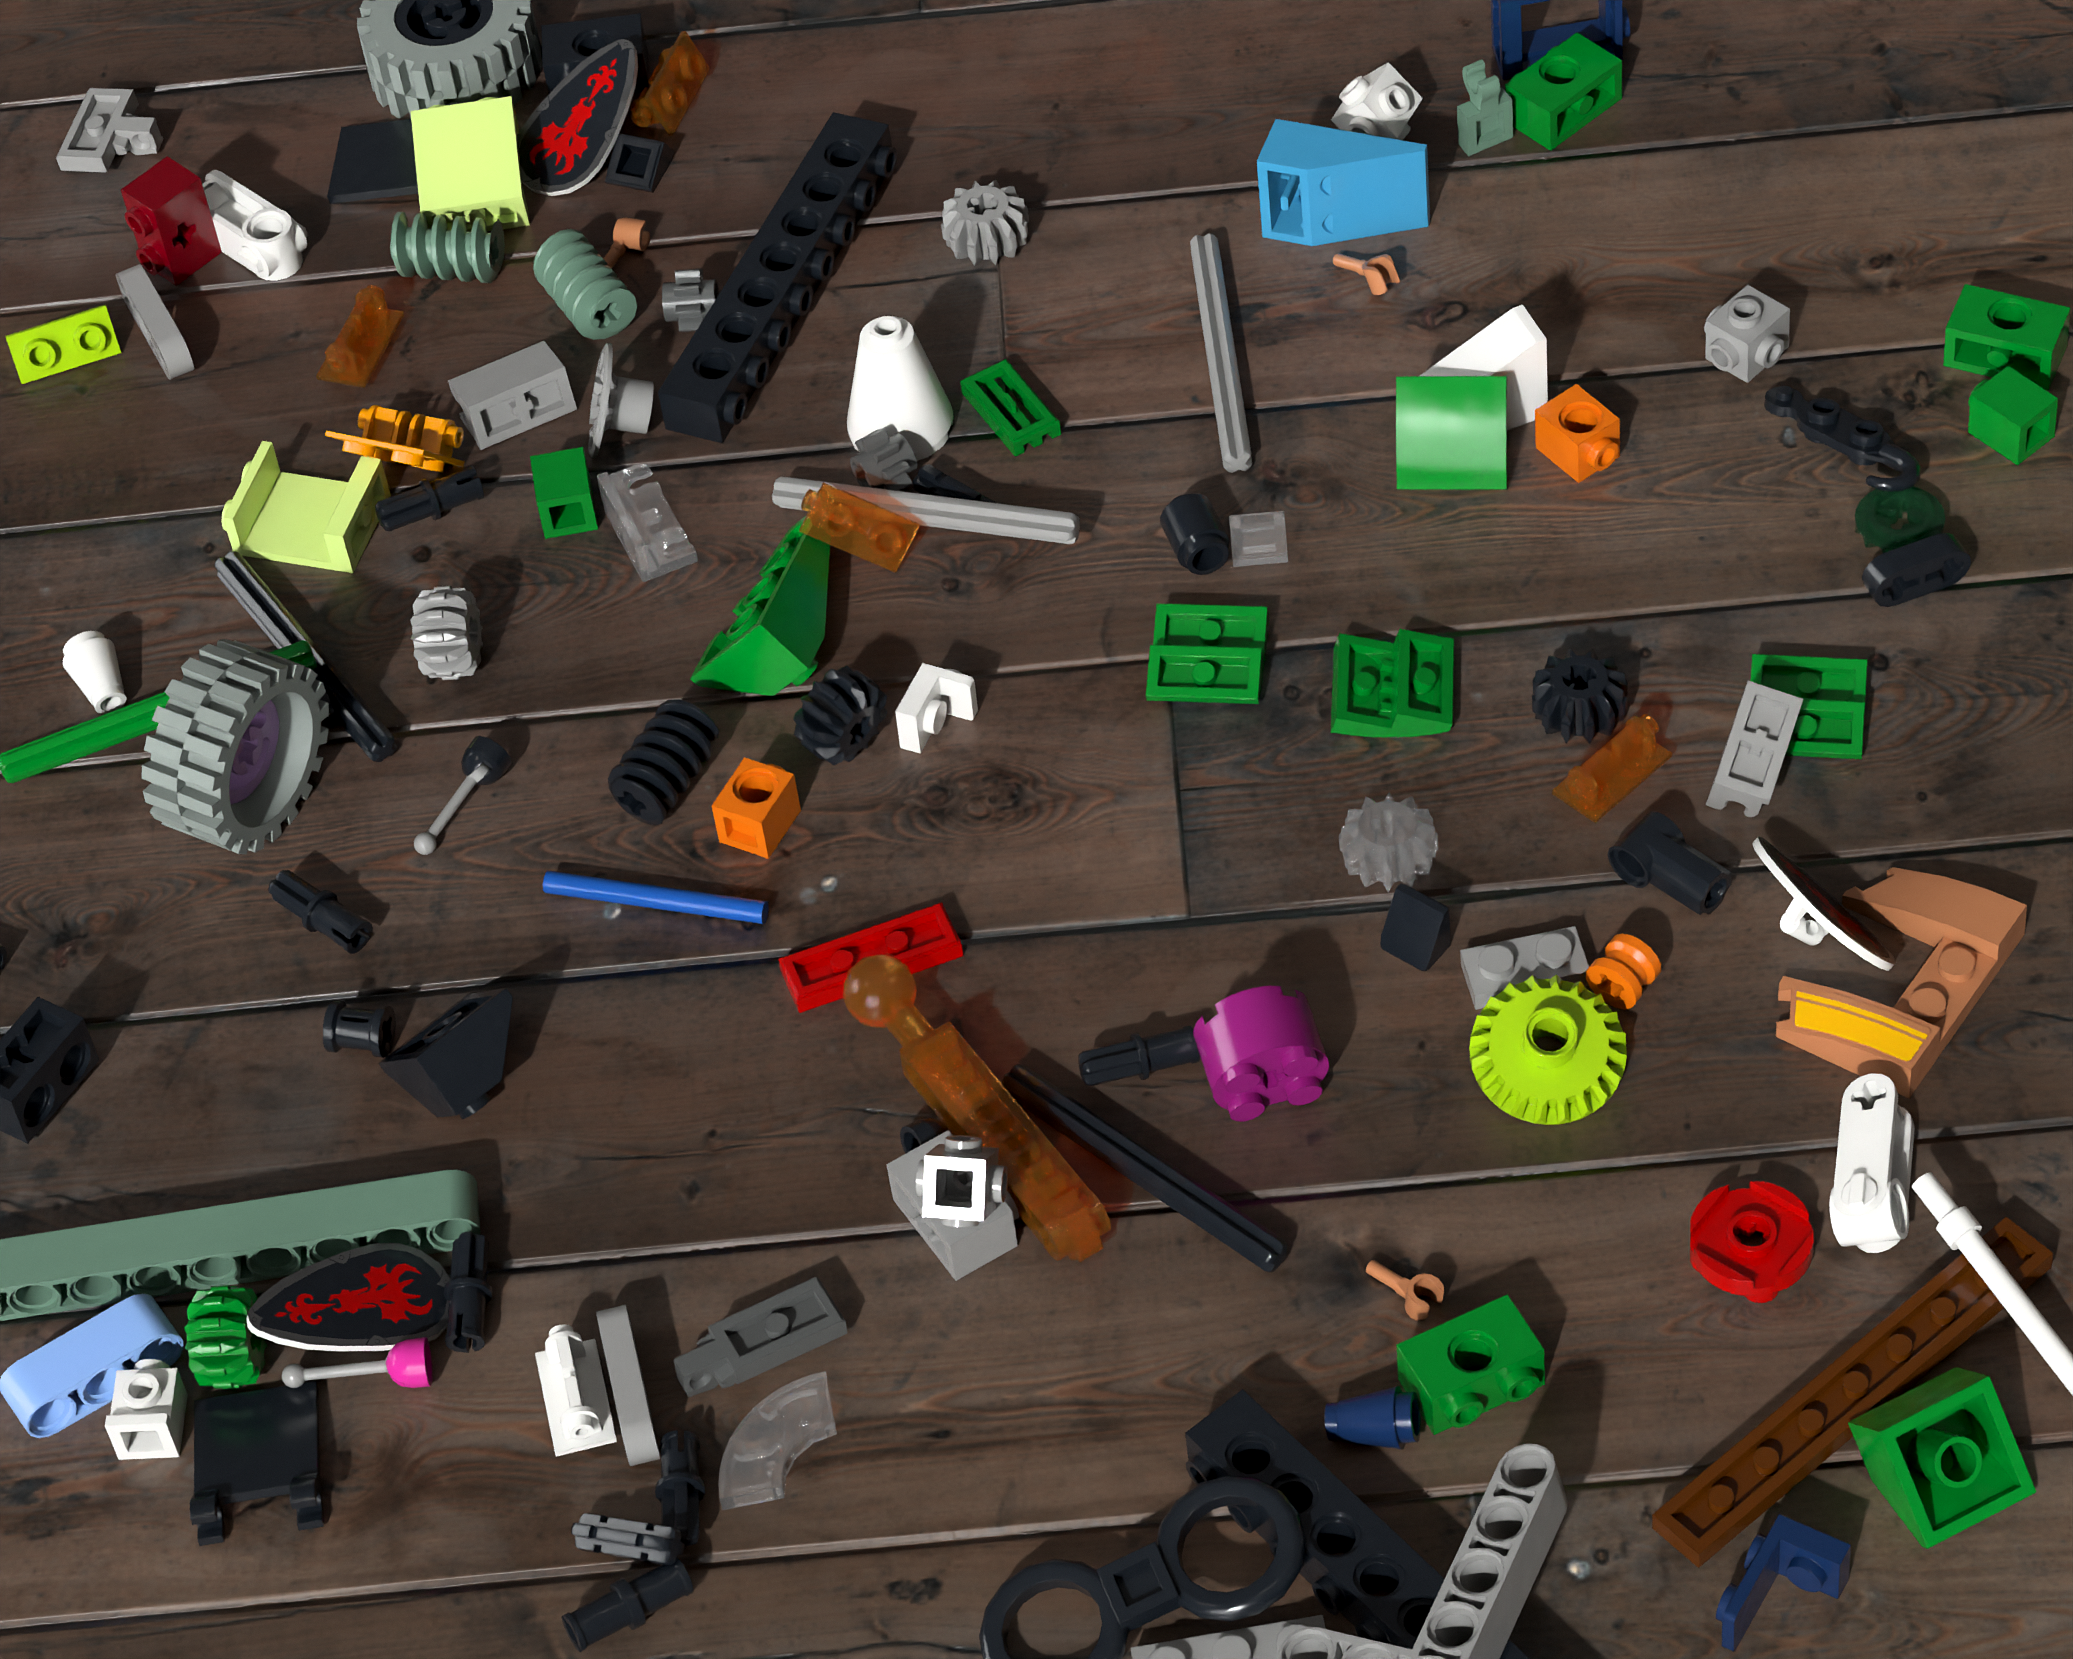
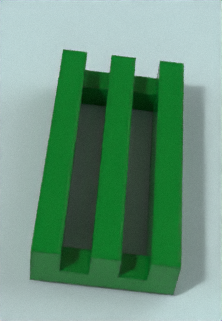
(1028, 432)

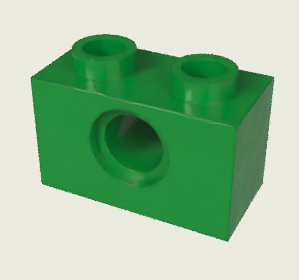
(1564, 90)
(2006, 330)
(1483, 1338)

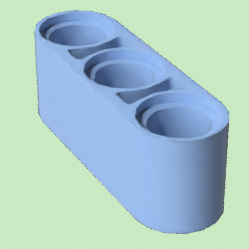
(80, 1367)

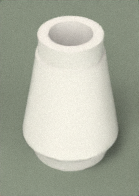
(95, 669)

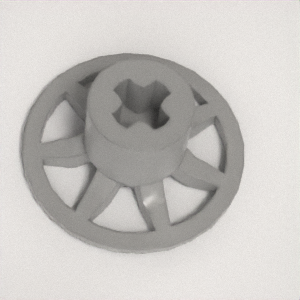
(617, 402)

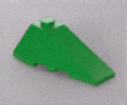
(776, 623)

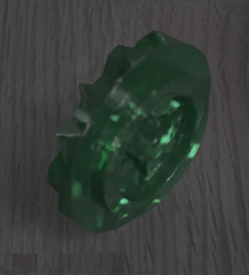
(1883, 508)

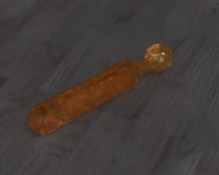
(976, 1104)

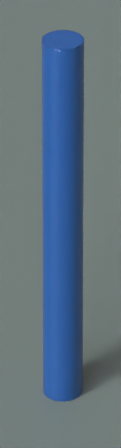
(655, 897)

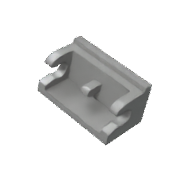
(513, 394)
(1755, 748)

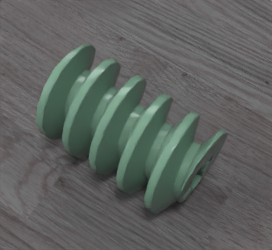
(447, 251)
(584, 285)

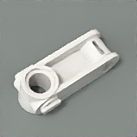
(254, 229)
(1872, 1166)

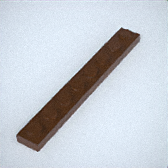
(1817, 1417)

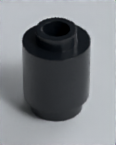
(1195, 533)

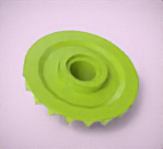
(1542, 1083)

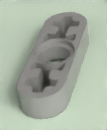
(155, 321)
(628, 1385)

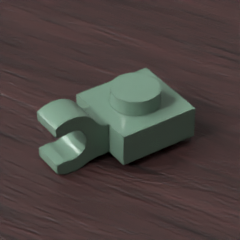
(1488, 114)

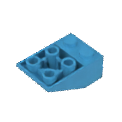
(1339, 184)

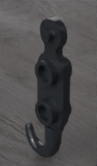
(1857, 438)

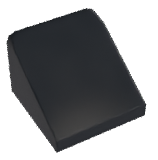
(638, 163)
(1416, 928)

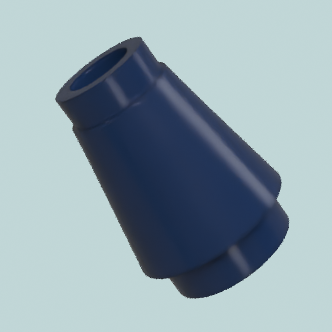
(1375, 1419)

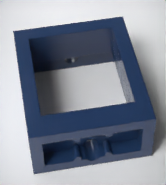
(1519, 49)

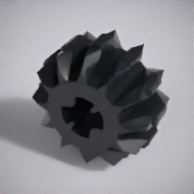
(1579, 695)
(840, 715)

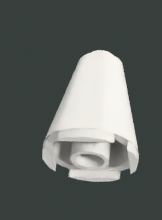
(897, 389)

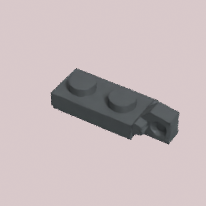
(761, 1338)

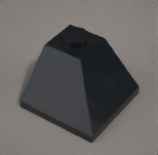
(456, 1055)

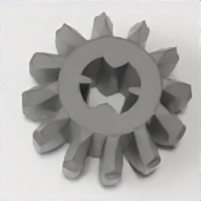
(985, 222)
(446, 632)

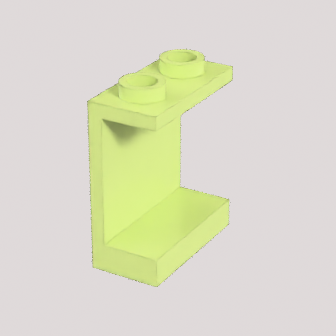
(470, 163)
(304, 516)

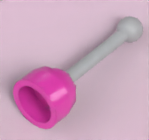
(407, 1364)

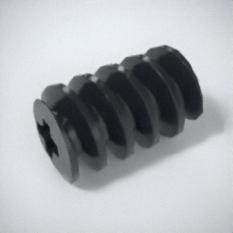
(663, 761)

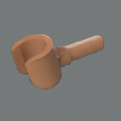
(627, 234)
(1377, 270)
(1419, 1285)

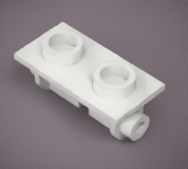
(574, 1392)

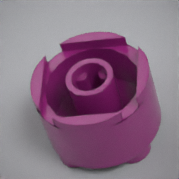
(1261, 1051)

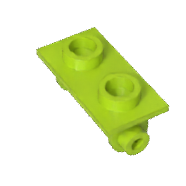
(63, 344)

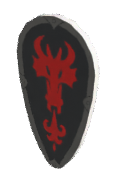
(578, 122)
(1823, 907)
(356, 1301)

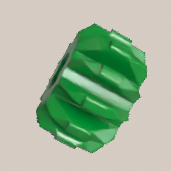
(218, 1340)

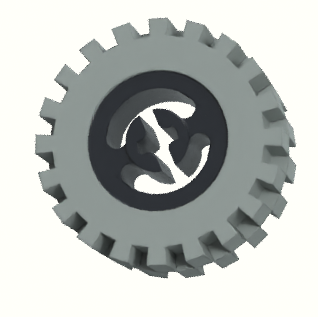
(453, 60)

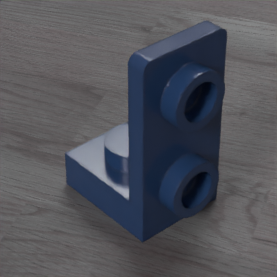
(1792, 1550)

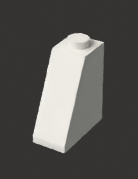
(1508, 348)

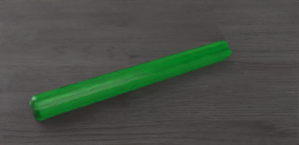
(106, 730)

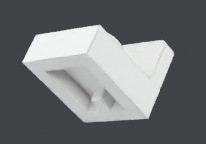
(927, 702)

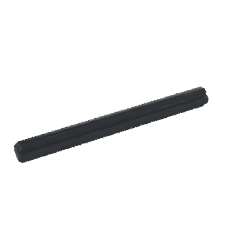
(285, 630)
(1146, 1168)

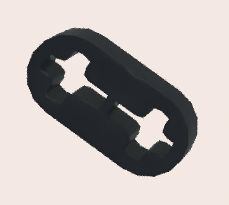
(1916, 569)

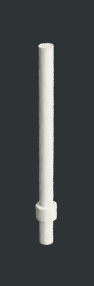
(1962, 1232)

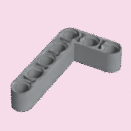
(1486, 1577)

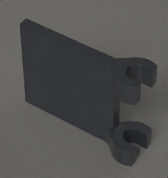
(374, 162)
(253, 1450)

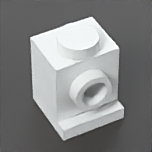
(147, 1411)

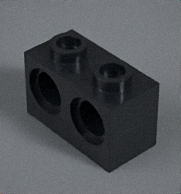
(41, 1066)

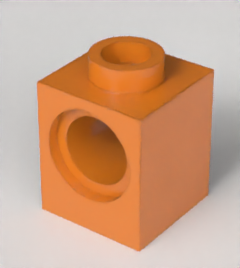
(1577, 433)
(756, 807)

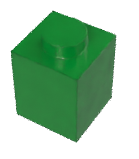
(2012, 415)
(564, 492)

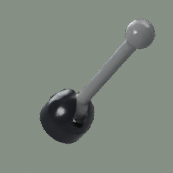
(482, 765)

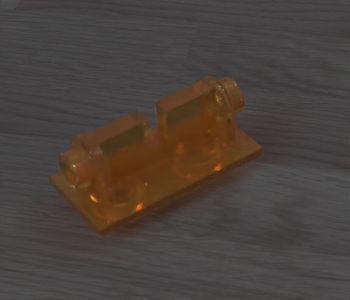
(672, 86)
(361, 340)
(857, 526)
(1614, 769)

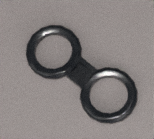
(1154, 1577)

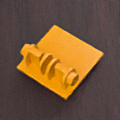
(399, 438)

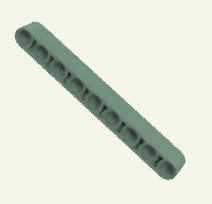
(230, 1242)

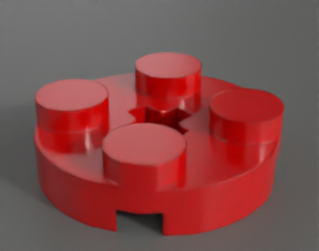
(1751, 1270)

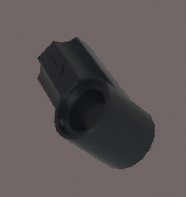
(1658, 855)

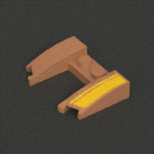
(1972, 941)

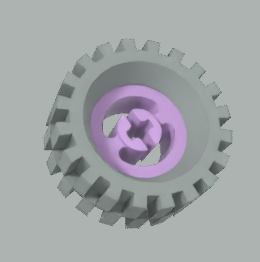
(235, 746)

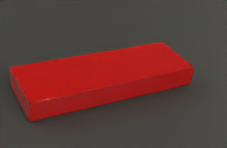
(916, 939)

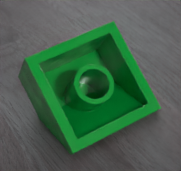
(1943, 1455)

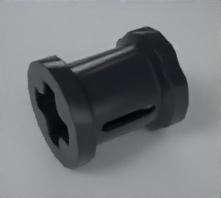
(359, 1028)

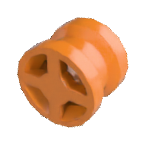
(1623, 971)

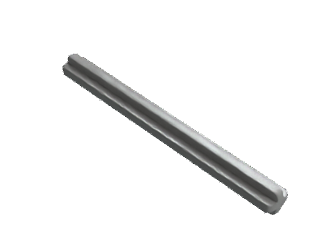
(1221, 353)
(948, 511)

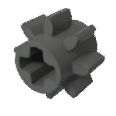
(688, 298)
(883, 461)

